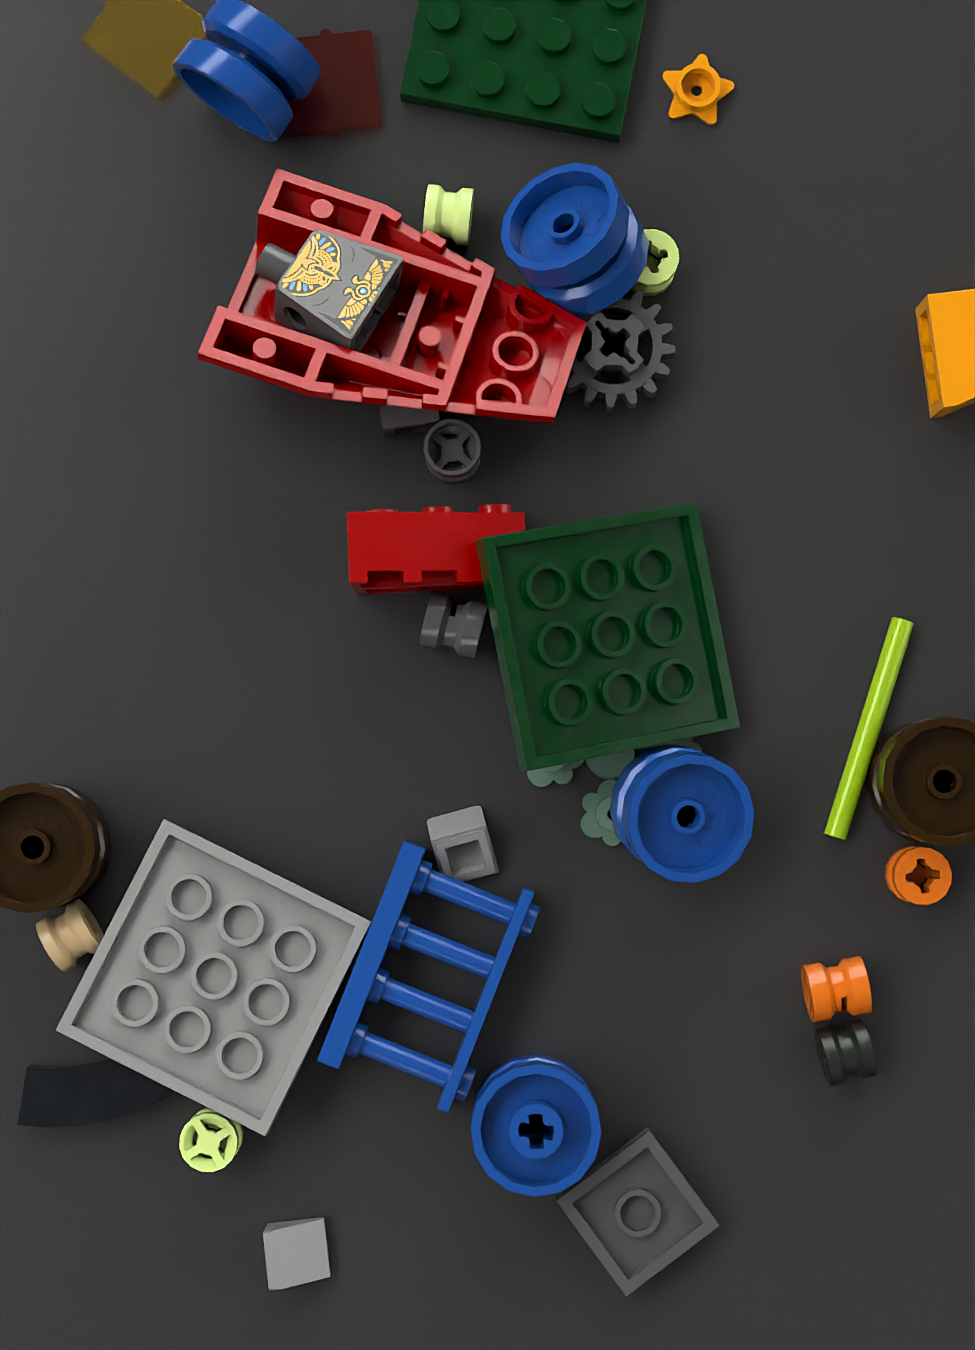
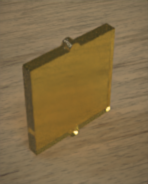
(144, 39)

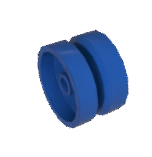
(247, 68)
(575, 238)
(688, 845)
(540, 1159)

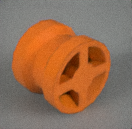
(906, 875)

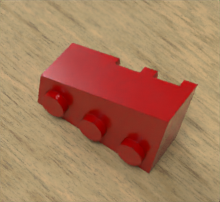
(422, 549)

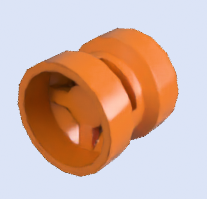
(836, 989)

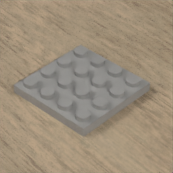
(214, 977)

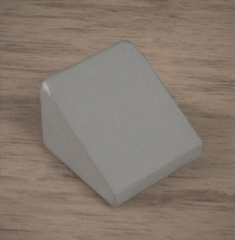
(462, 844)
(296, 1252)

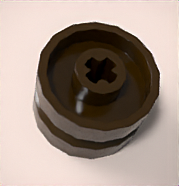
(903, 781)
(73, 841)

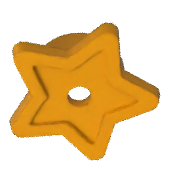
(699, 75)

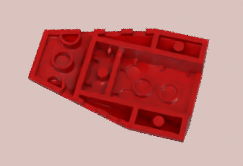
(444, 344)

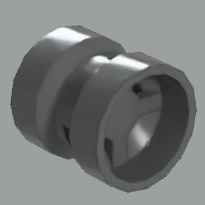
(452, 442)
(453, 624)

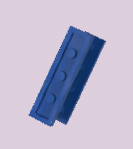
(373, 983)

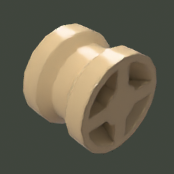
(70, 935)

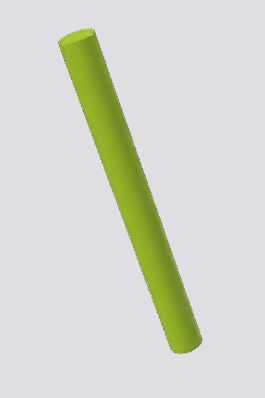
(868, 728)

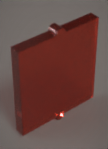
(345, 92)

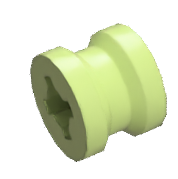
(449, 213)
(658, 273)
(201, 1146)

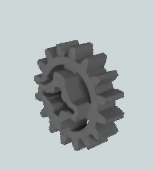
(630, 367)

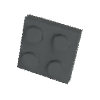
(637, 1211)

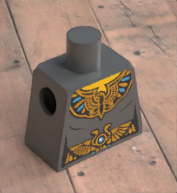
(332, 287)

